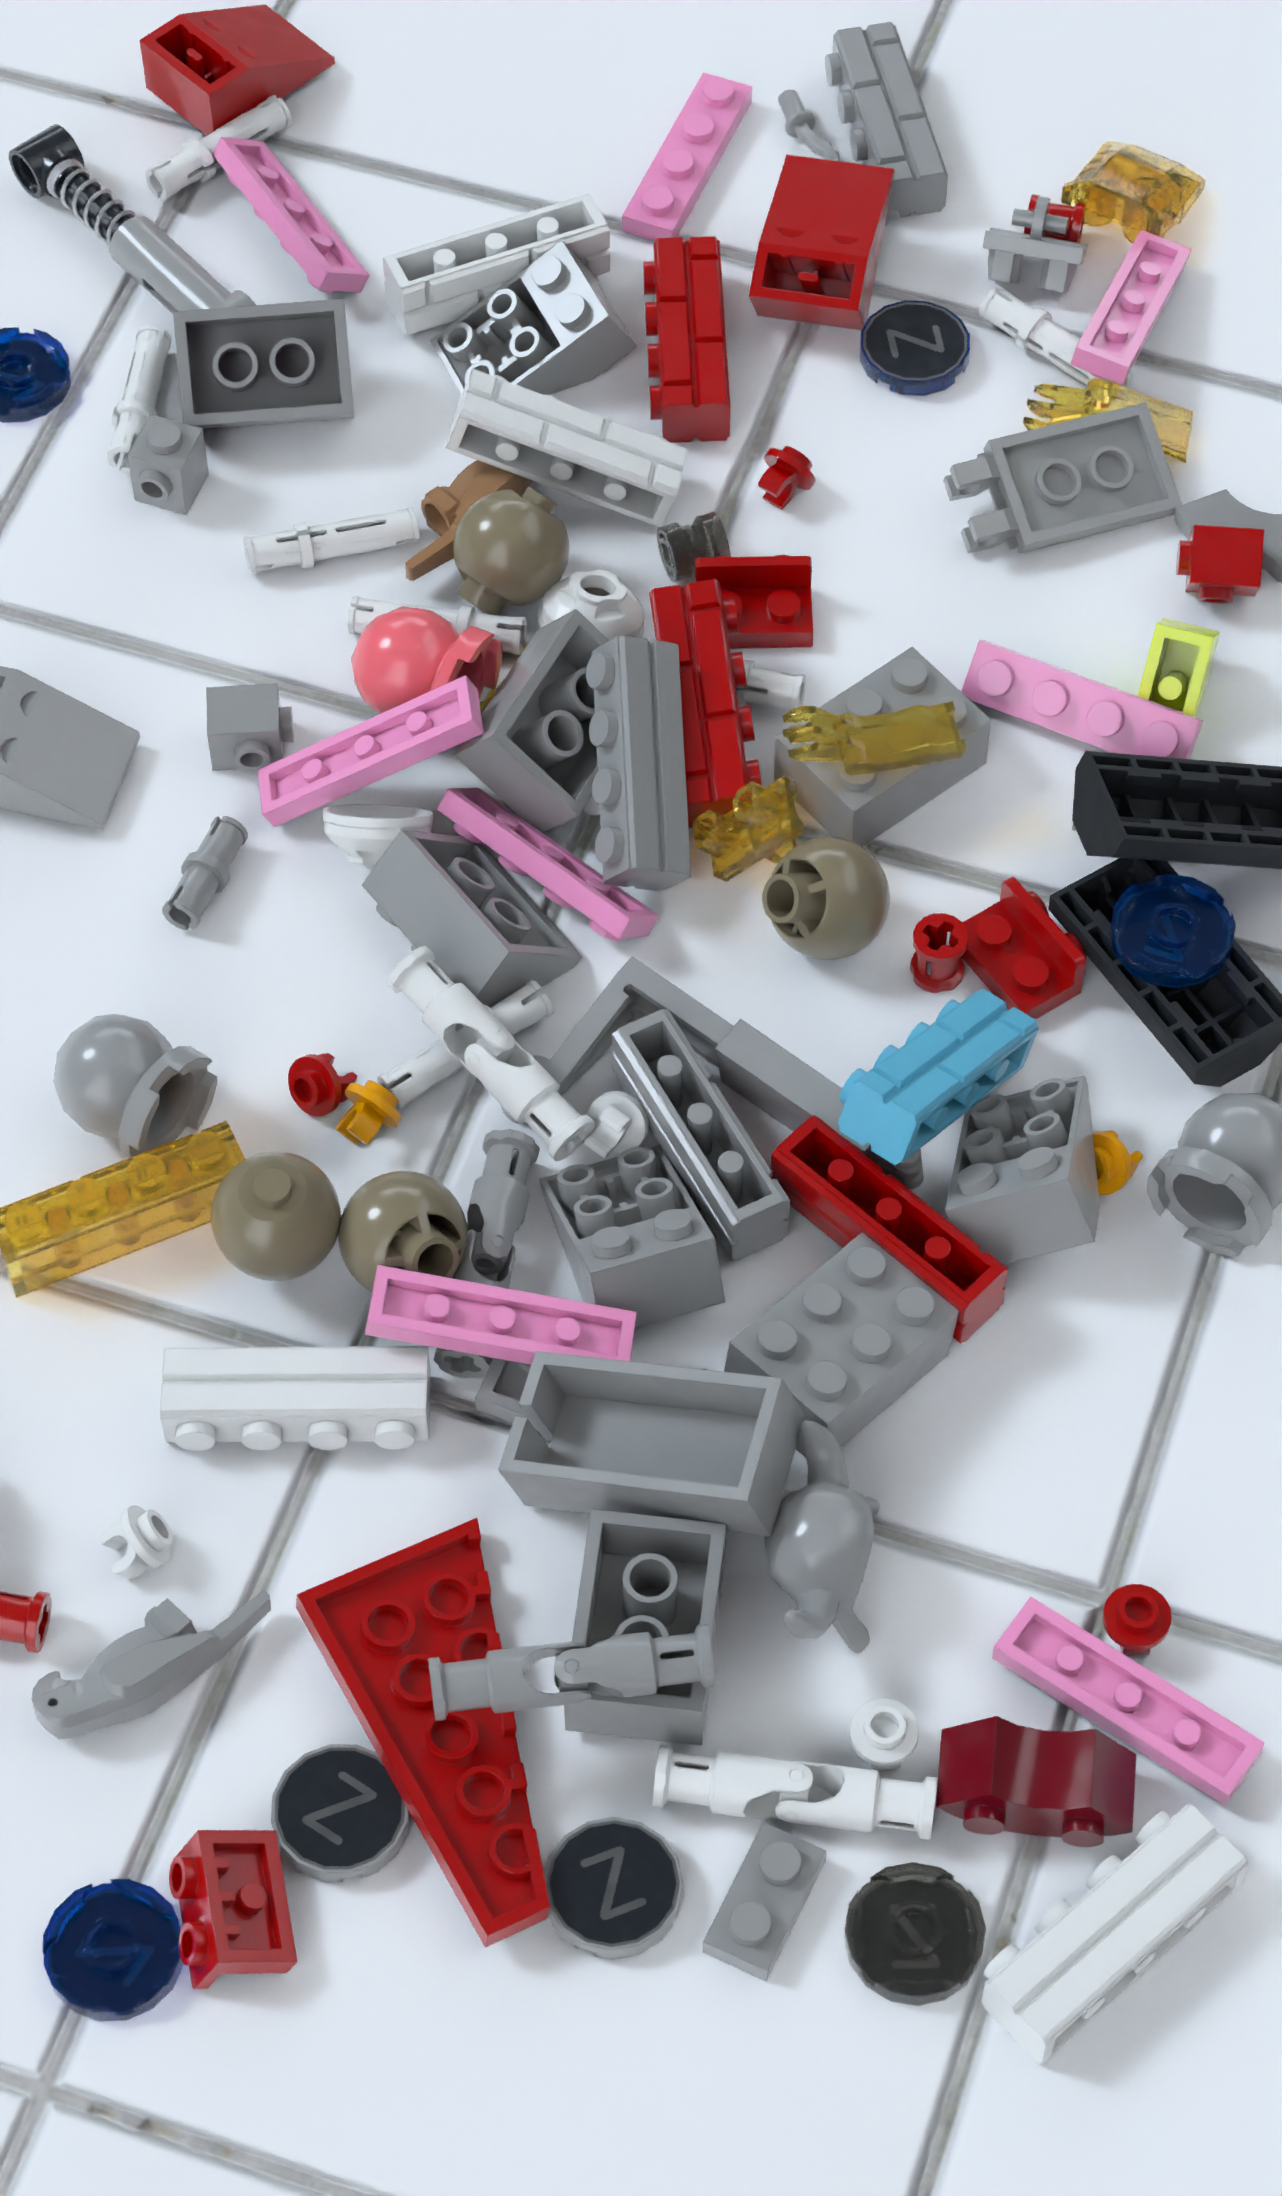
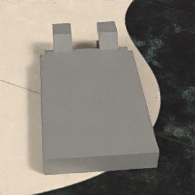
(1067, 481)

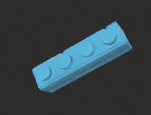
(935, 1075)

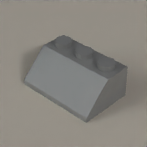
(468, 914)

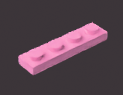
(687, 158)
(291, 215)
(1130, 307)
(1077, 705)
(370, 751)
(534, 854)
(493, 1319)
(1128, 1700)

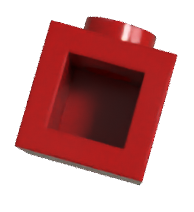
(1221, 562)

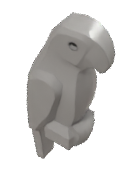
(140, 1670)

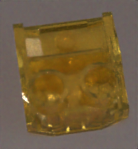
(1134, 190)

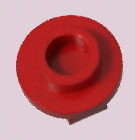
(786, 471)
(317, 1085)
(1136, 1618)

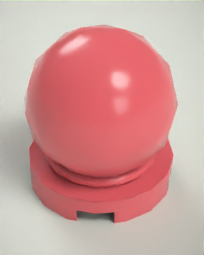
(417, 652)

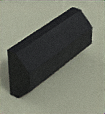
(1179, 810)
(1206, 1028)

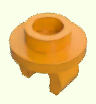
(371, 1109)
(1113, 1162)

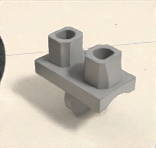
(1058, 255)

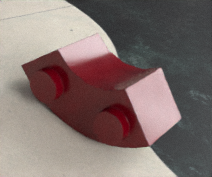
(1036, 1781)

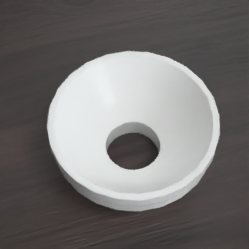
(599, 599)
(369, 829)

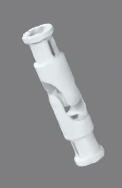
(494, 1059)
(780, 1790)

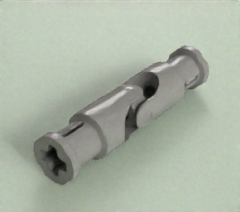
(493, 1217)
(613, 1667)

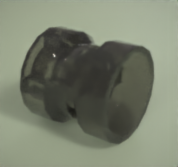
(682, 545)

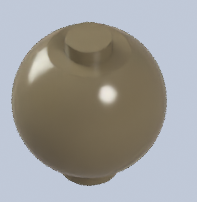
(509, 549)
(827, 898)
(275, 1216)
(402, 1224)

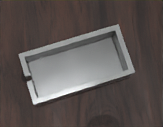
(653, 1441)

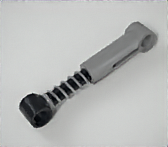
(55, 167)

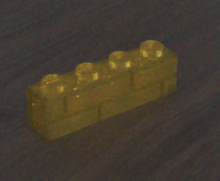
(114, 1210)

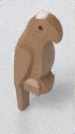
(446, 506)

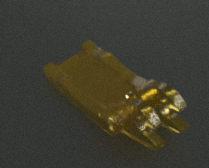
(1170, 421)
(878, 741)

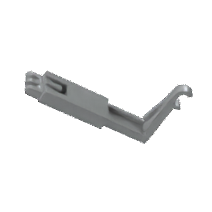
(745, 1057)

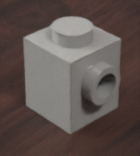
(168, 464)
(247, 726)

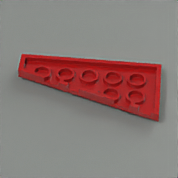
(453, 1773)

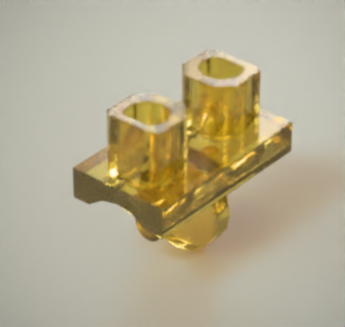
(756, 828)

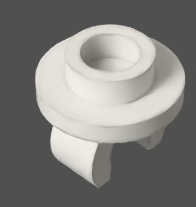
(618, 1122)
(146, 1541)
(884, 1733)

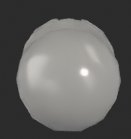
(131, 1084)
(1224, 1173)

